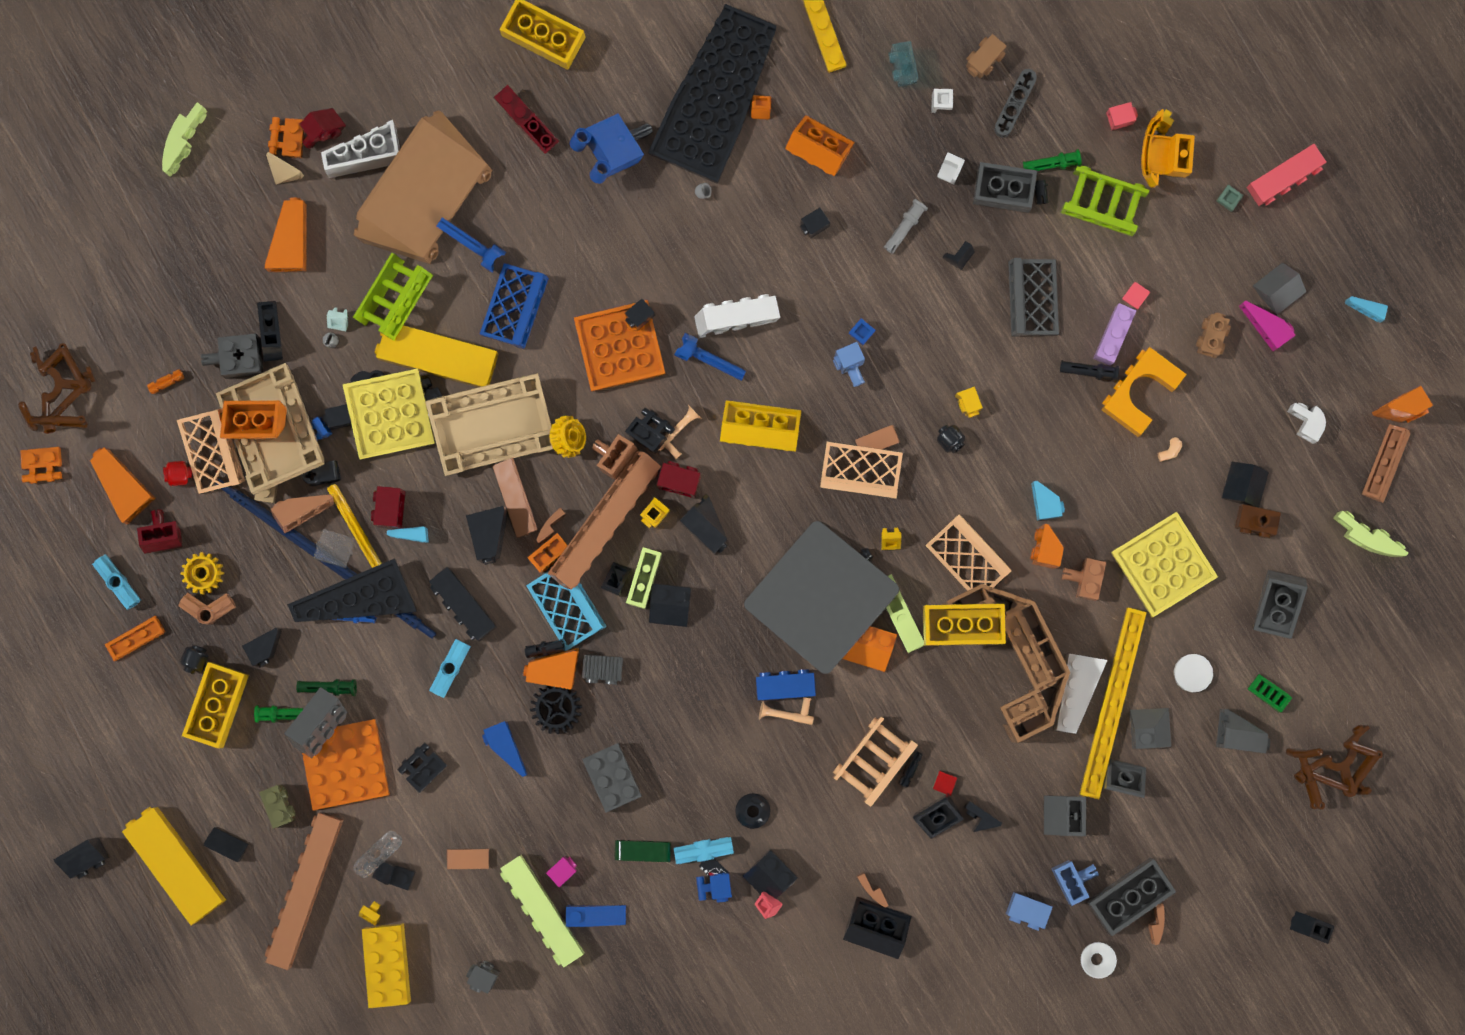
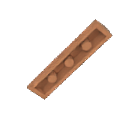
(1386, 463)
(515, 497)

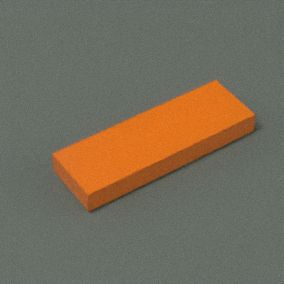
(135, 638)

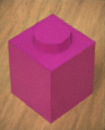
(562, 870)

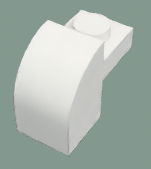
(1313, 423)

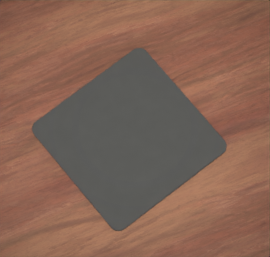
(821, 597)

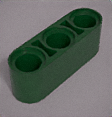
(642, 851)

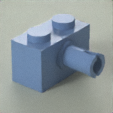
(848, 360)
(1072, 881)

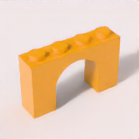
(1149, 365)

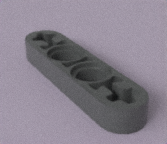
(1016, 103)

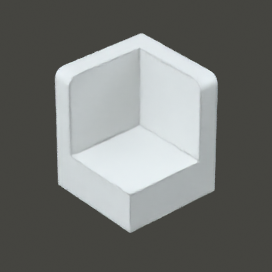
(942, 99)
(950, 168)

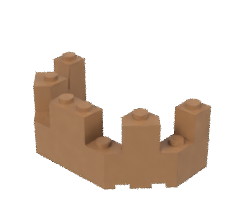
(1037, 655)

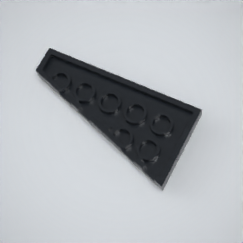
(365, 594)

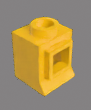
(969, 402)
(661, 508)

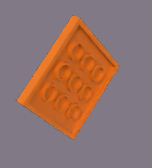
(615, 351)
(347, 767)

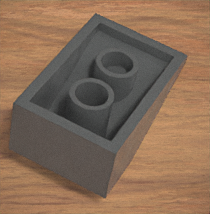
(1280, 604)

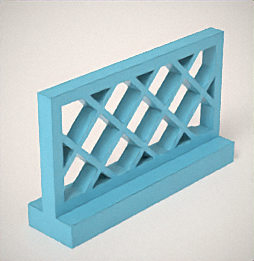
(582, 601)

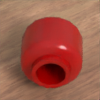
(177, 473)

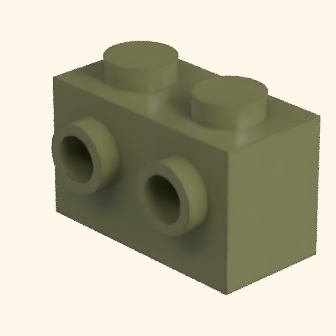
(277, 806)

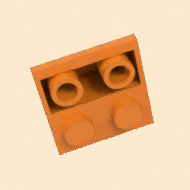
(1048, 548)

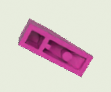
(1270, 327)

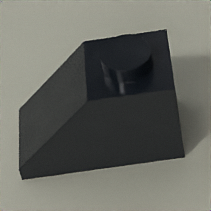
(262, 648)
(1311, 927)

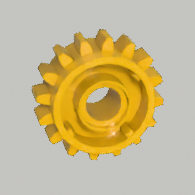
(567, 436)
(192, 569)

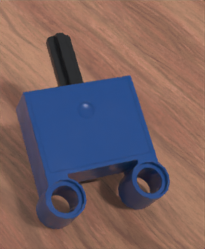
(611, 144)

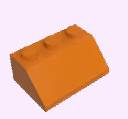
(819, 145)
(1406, 407)
(252, 419)
(872, 649)

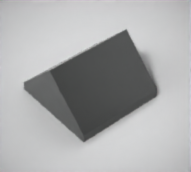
(1280, 288)
(1125, 778)

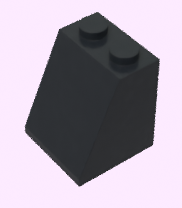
(487, 533)

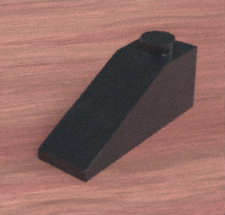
(269, 331)

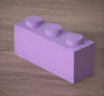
(1114, 334)

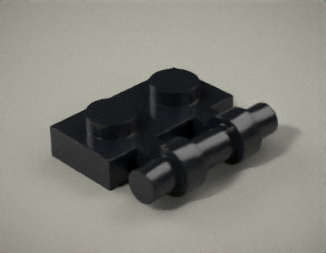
(645, 434)
(426, 772)

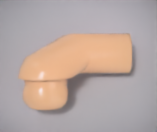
(1172, 452)

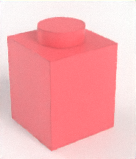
(1121, 116)

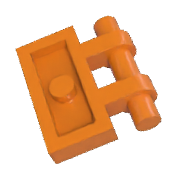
(292, 140)
(41, 458)

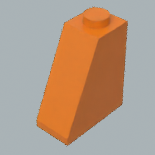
(553, 670)

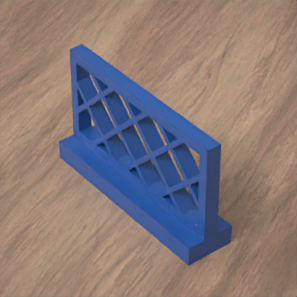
(529, 310)

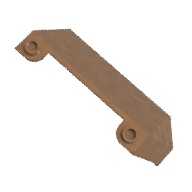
(419, 188)

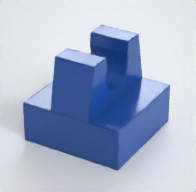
(862, 331)
(322, 430)

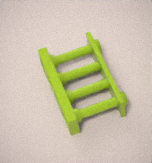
(1108, 219)
(403, 305)

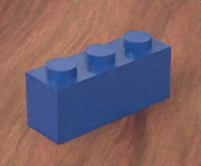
(785, 685)

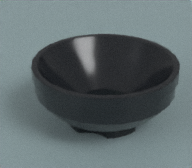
(752, 800)

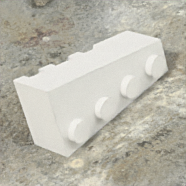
(363, 153)
(736, 315)
(1078, 691)

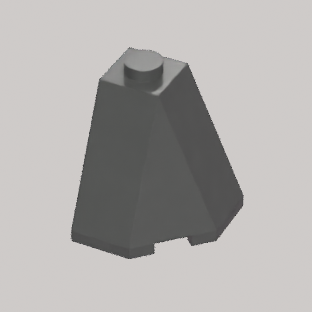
(1240, 734)

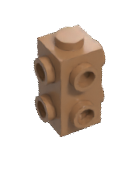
(981, 62)
(1214, 332)

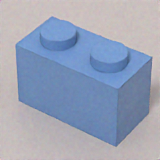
(1028, 910)

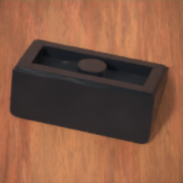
(226, 844)

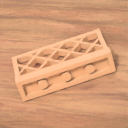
(227, 451)
(858, 486)
(979, 544)

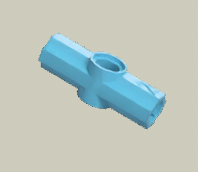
(109, 572)
(443, 679)
(703, 850)

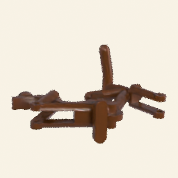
(79, 386)
(1350, 784)

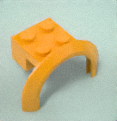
(1165, 154)

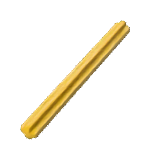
(354, 526)

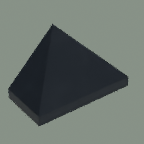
(616, 579)

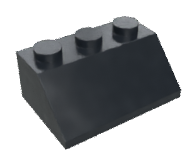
(877, 928)

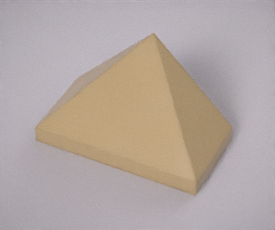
(282, 171)

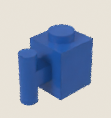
(718, 885)

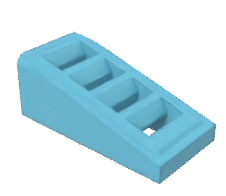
(1371, 309)
(417, 534)

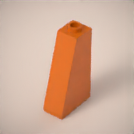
(289, 240)
(122, 487)

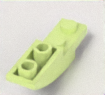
(176, 144)
(1376, 541)
(904, 623)

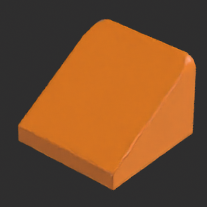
(761, 107)

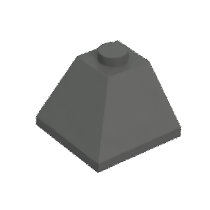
(1150, 728)

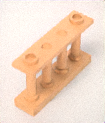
(894, 763)

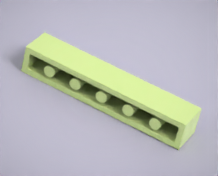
(542, 910)

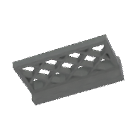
(1018, 300)

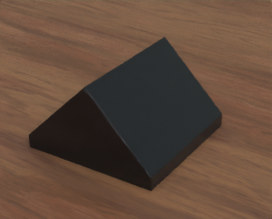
(1245, 484)
(938, 816)

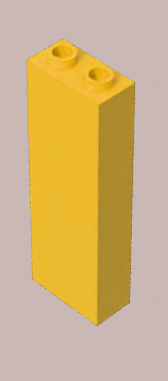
(439, 356)
(173, 865)

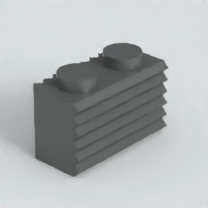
(602, 668)

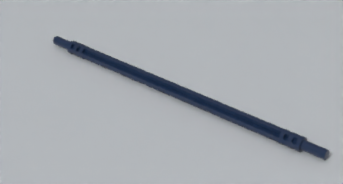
(310, 548)

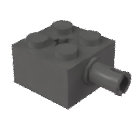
(227, 356)

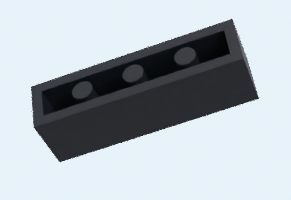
(463, 604)

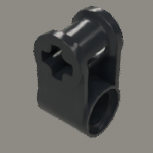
(324, 474)

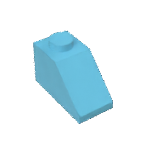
(1046, 502)

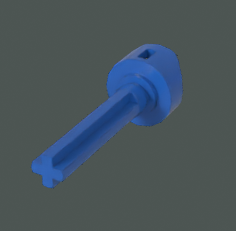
(488, 255)
(690, 349)

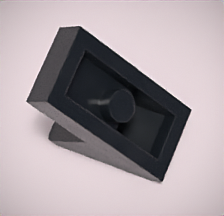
(985, 820)
(394, 875)

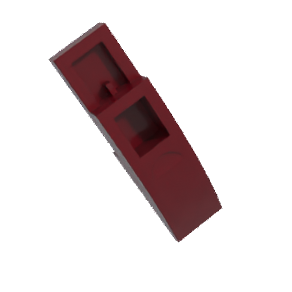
(525, 119)

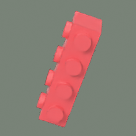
(1287, 174)

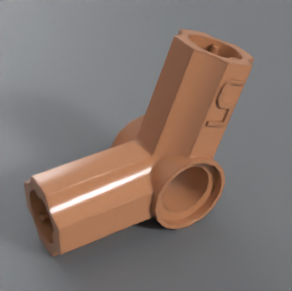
(197, 608)

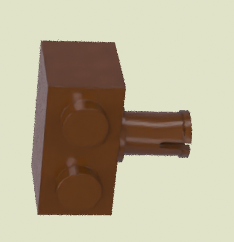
(1257, 521)

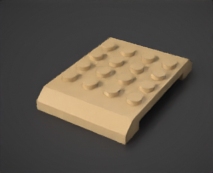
(490, 423)
(296, 448)

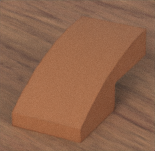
(879, 439)
(547, 531)
(467, 858)
(876, 893)
(1156, 929)

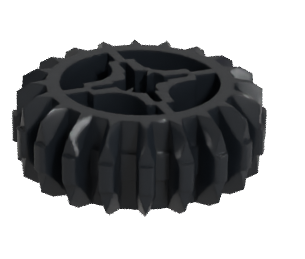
(547, 723)

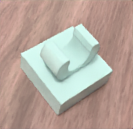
(337, 320)

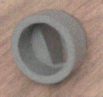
(703, 191)
(333, 342)

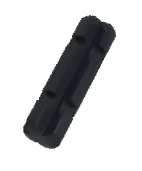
(910, 768)

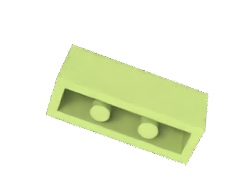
(644, 578)

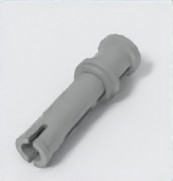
(910, 219)

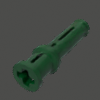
(336, 687)

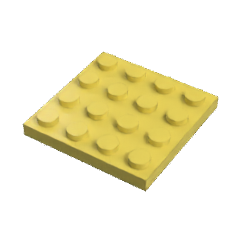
(388, 413)
(1164, 564)

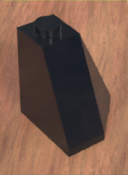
(705, 525)

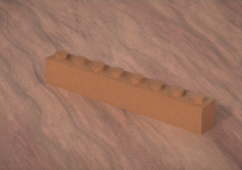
(604, 520)
(304, 890)

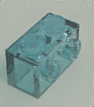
(904, 64)

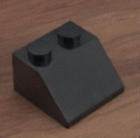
(669, 605)
(82, 858)
(770, 875)

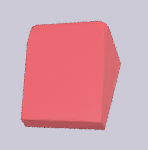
(1136, 295)
(768, 905)

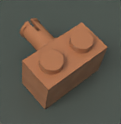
(614, 456)
(1088, 579)

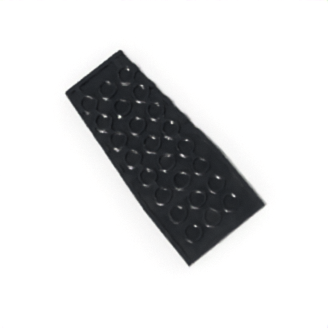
(715, 96)

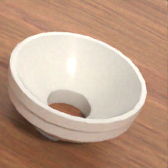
(1108, 962)

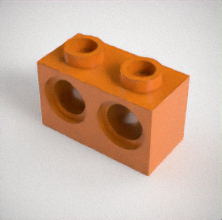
(548, 553)

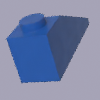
(502, 743)
(595, 915)

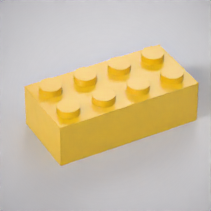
(542, 33)
(964, 624)
(215, 705)
(386, 965)

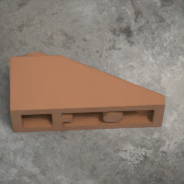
(298, 510)

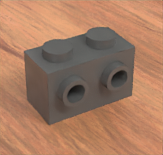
(482, 976)

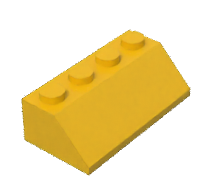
(760, 425)

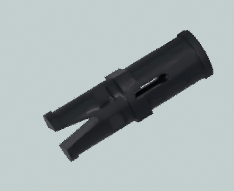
(544, 648)

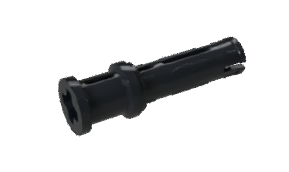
(1099, 371)

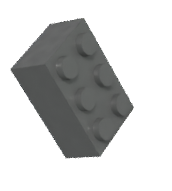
(1004, 187)
(316, 723)
(612, 777)

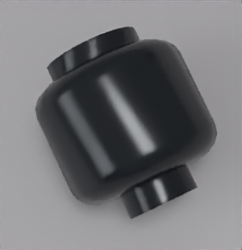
(951, 438)
(194, 659)

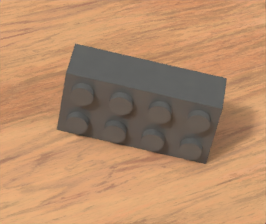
(1131, 896)

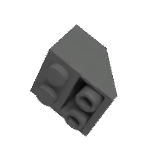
(1065, 815)

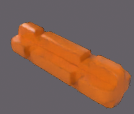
(165, 381)

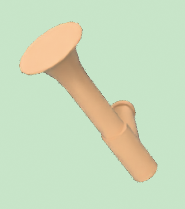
(691, 415)
(802, 718)

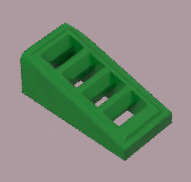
(1286, 697)

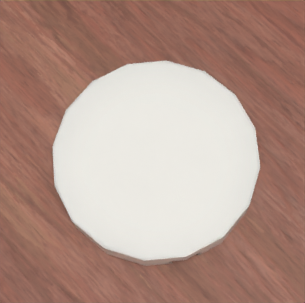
(1193, 673)

